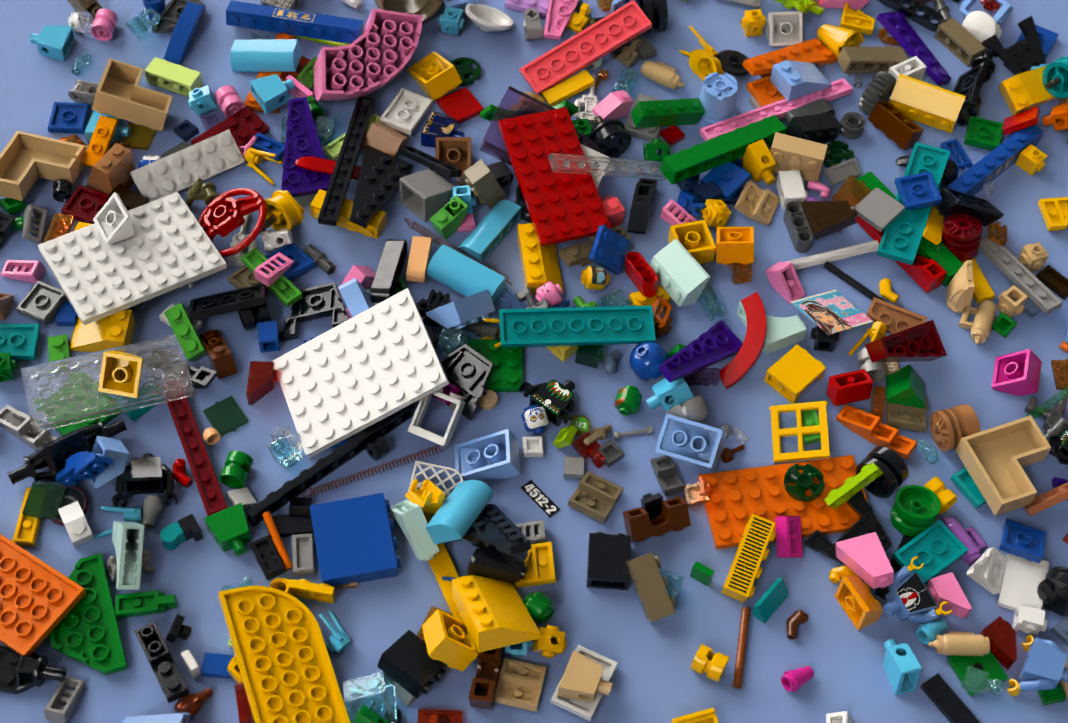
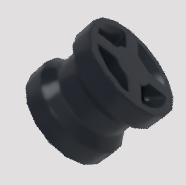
(62, 190)
(377, 447)

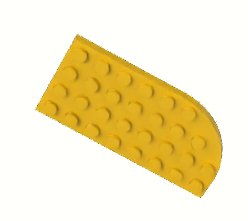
(281, 657)

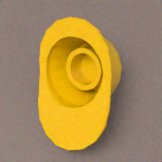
(703, 64)

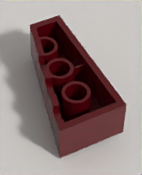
(909, 345)

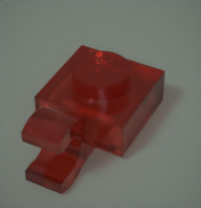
(589, 451)

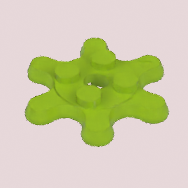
(802, 5)

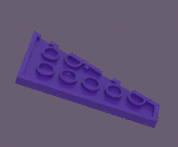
(300, 142)

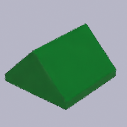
(905, 388)

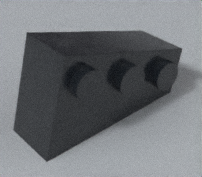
(815, 128)

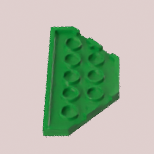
(90, 627)

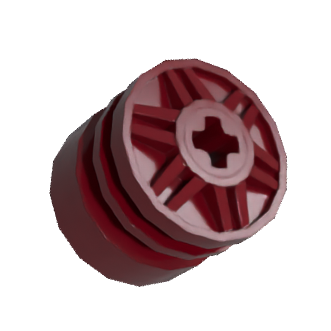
(962, 235)

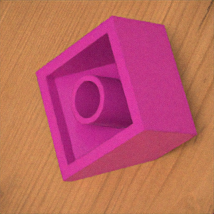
(1017, 373)

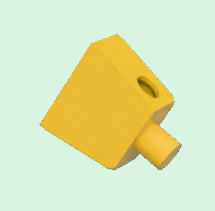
(759, 162)

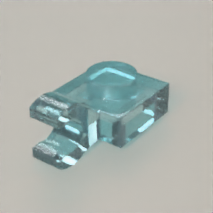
(977, 681)

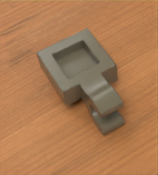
(629, 54)

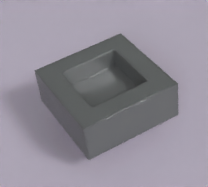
(611, 453)

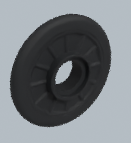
(727, 57)

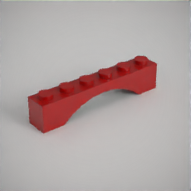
(924, 271)

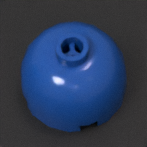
(646, 359)

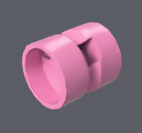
(104, 24)
(229, 100)

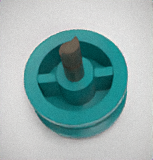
(1056, 77)

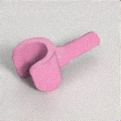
(243, 149)

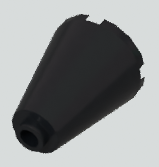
(496, 565)

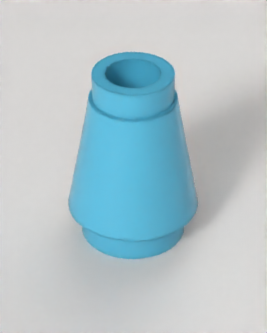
(928, 631)

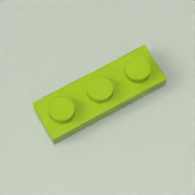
(853, 485)

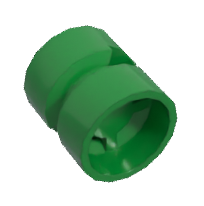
(236, 469)

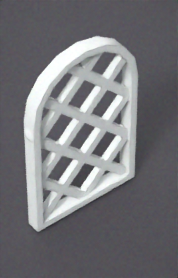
(436, 474)

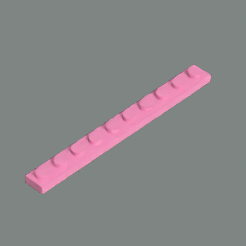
(779, 109)

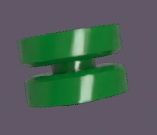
(914, 510)

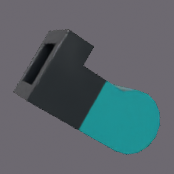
(180, 532)

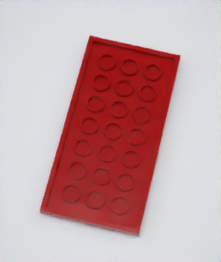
(558, 202)

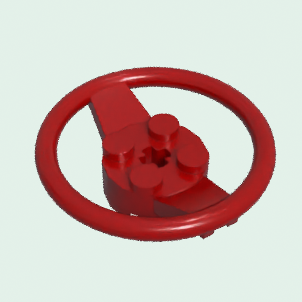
(226, 214)

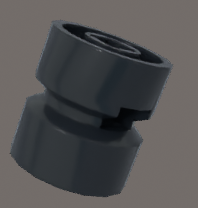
(254, 315)

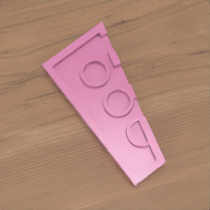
(558, 17)

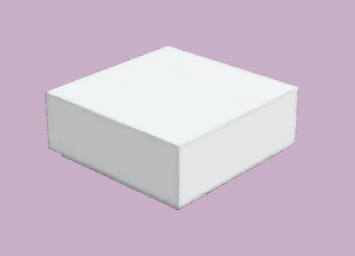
(532, 446)
(191, 663)

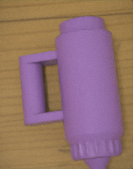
(969, 538)

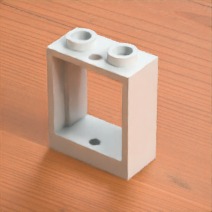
(420, 412)

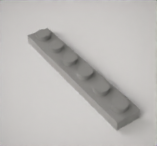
(1020, 275)

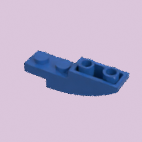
(83, 466)

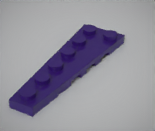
(907, 37)
(703, 352)

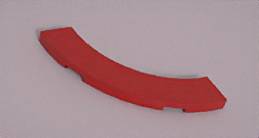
(752, 345)

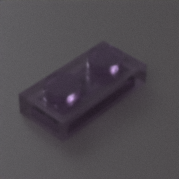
(705, 377)

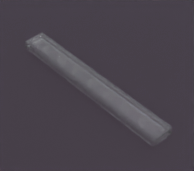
(605, 166)

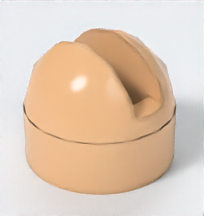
(211, 436)

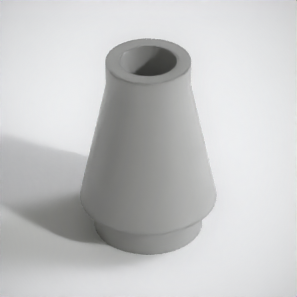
(151, 509)

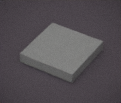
(879, 209)

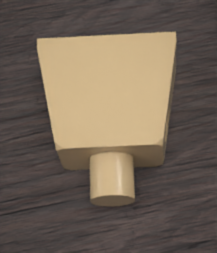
(583, 679)

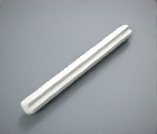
(834, 255)

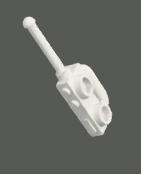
(589, 102)
(239, 237)

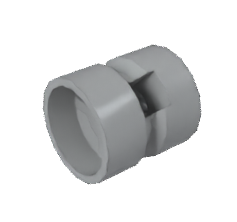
(875, 370)

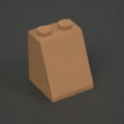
(112, 170)

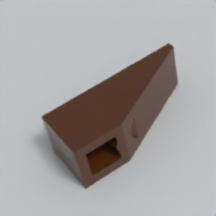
(218, 353)

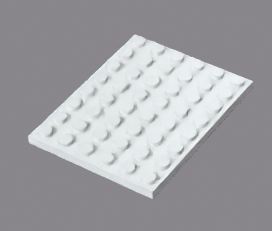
(162, 256)
(359, 372)

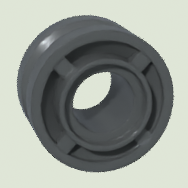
(853, 125)

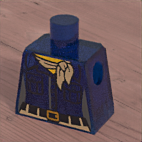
(439, 126)

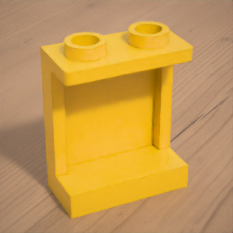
(794, 373)

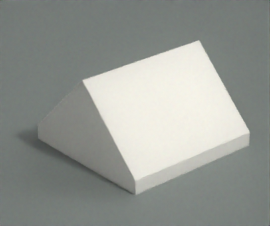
(784, 28)
(114, 221)

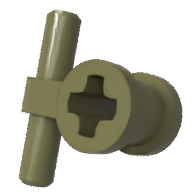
(201, 192)

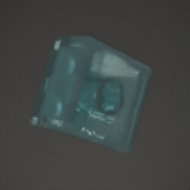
(373, 691)

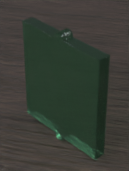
(225, 416)
(44, 501)

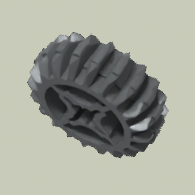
(877, 91)

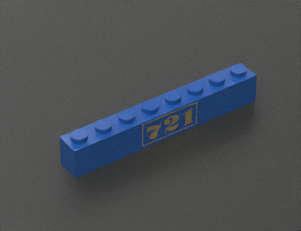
(293, 22)
(996, 161)

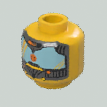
(594, 278)

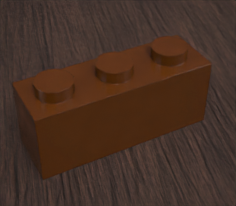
(895, 125)

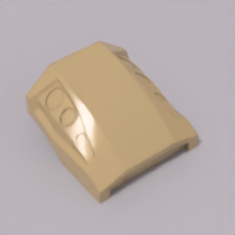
(961, 288)

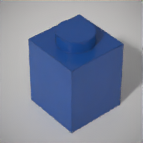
(268, 336)

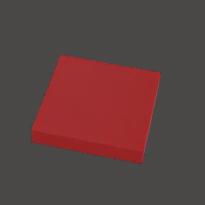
(460, 105)
(1021, 120)

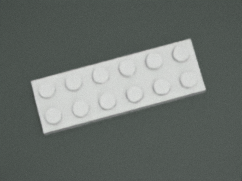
(185, 166)

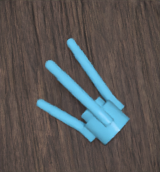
(131, 514)
(339, 639)

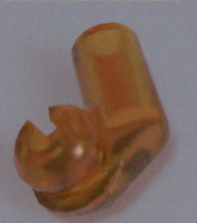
(882, 35)

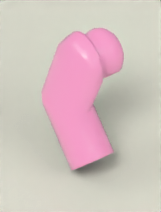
(817, 186)

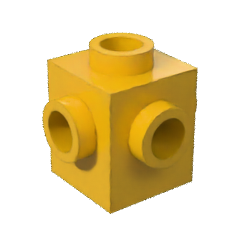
(753, 22)
(716, 213)
(551, 642)

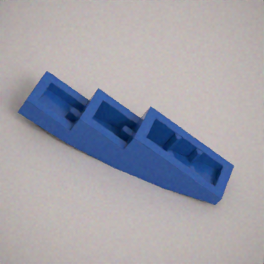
(183, 33)

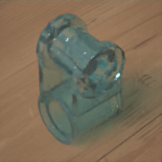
(142, 24)
(325, 128)
(614, 298)

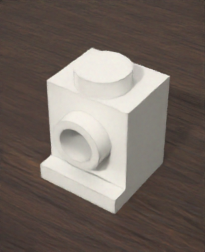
(1029, 620)

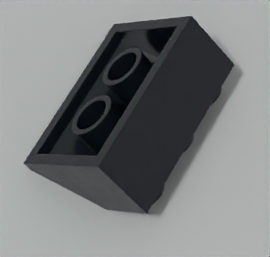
(961, 203)

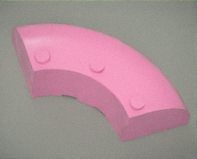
(370, 60)

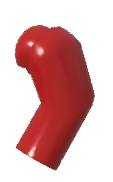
(179, 473)

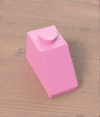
(614, 106)
(785, 281)
(948, 589)

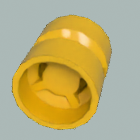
(946, 496)
(709, 662)

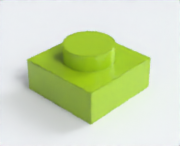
(565, 437)

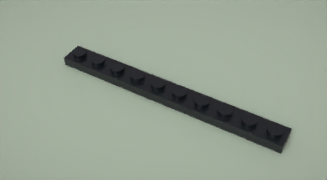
(346, 161)
(327, 465)

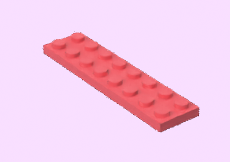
(585, 47)

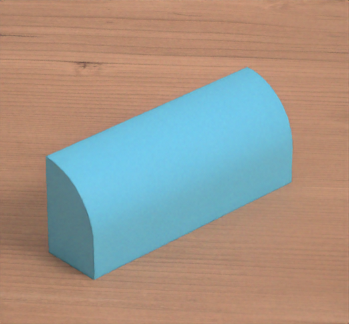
(265, 55)
(491, 230)
(464, 273)
(459, 511)

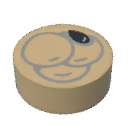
(488, 400)

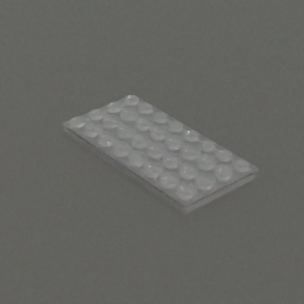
(68, 391)

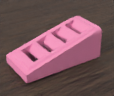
(672, 209)
(35, 272)
(269, 279)

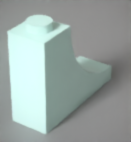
(780, 330)
(413, 524)
(128, 546)

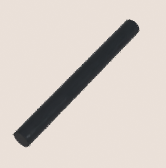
(852, 282)

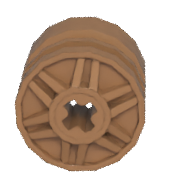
(953, 424)

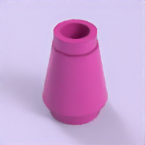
(796, 678)

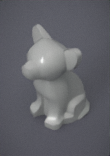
(112, 564)

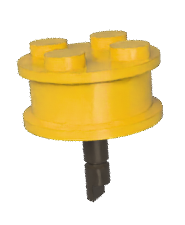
(282, 211)

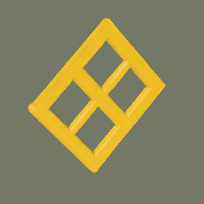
(800, 431)

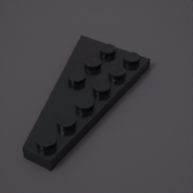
(376, 184)
(497, 530)

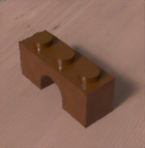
(672, 518)
(486, 679)

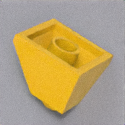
(120, 373)

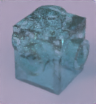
(452, 339)

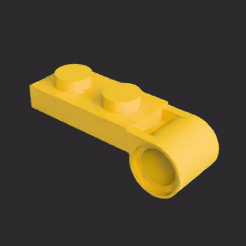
(305, 589)

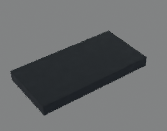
(227, 301)

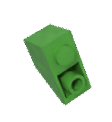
(449, 217)

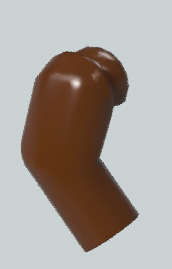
(793, 621)

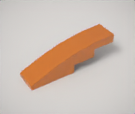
(874, 431)

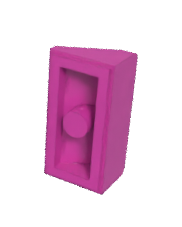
(788, 536)

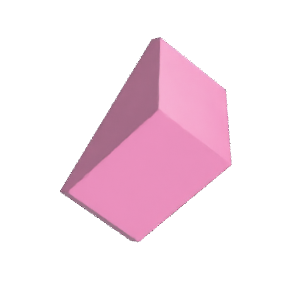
(363, 274)

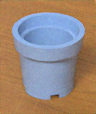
(718, 98)

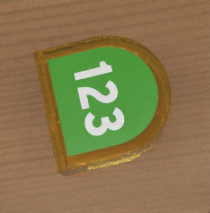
(582, 424)

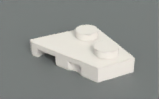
(989, 570)

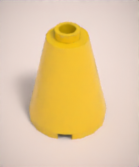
(837, 37)

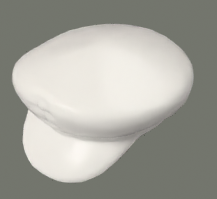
(981, 25)

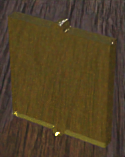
(140, 137)

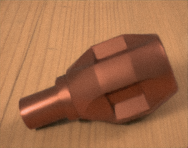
(192, 702)

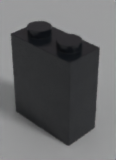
(608, 561)
(411, 665)

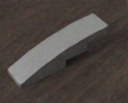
(20, 426)

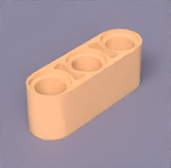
(418, 259)

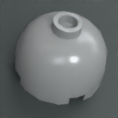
(693, 409)

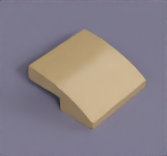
(757, 204)
(520, 684)

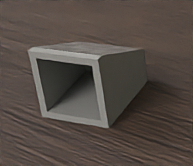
(425, 193)

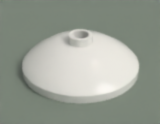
(488, 18)

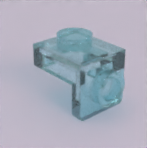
(284, 452)

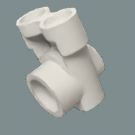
(273, 239)

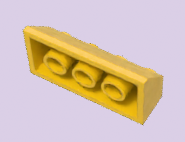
(927, 103)
(537, 262)

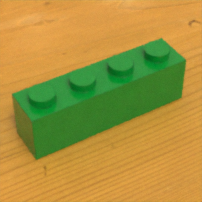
(667, 112)

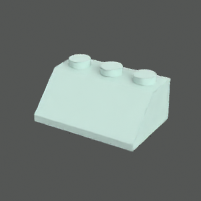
(679, 273)

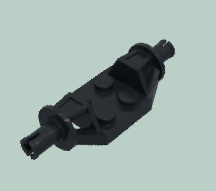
(970, 85)
(57, 451)
(15, 666)

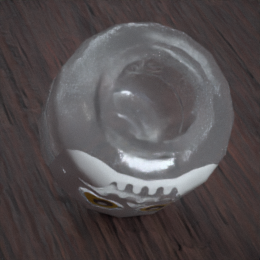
(81, 21)

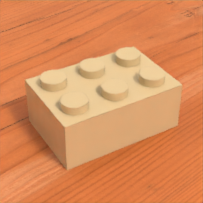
(798, 154)

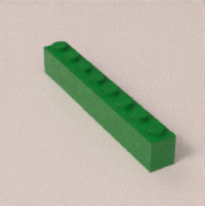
(719, 150)
(926, 249)

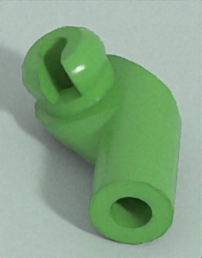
(578, 301)

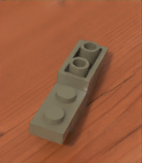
(580, 252)

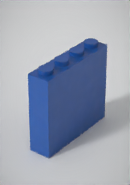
(354, 540)

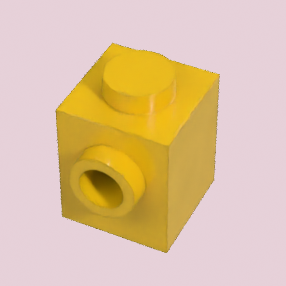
(1031, 160)

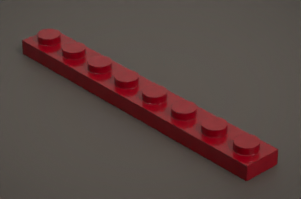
(197, 456)

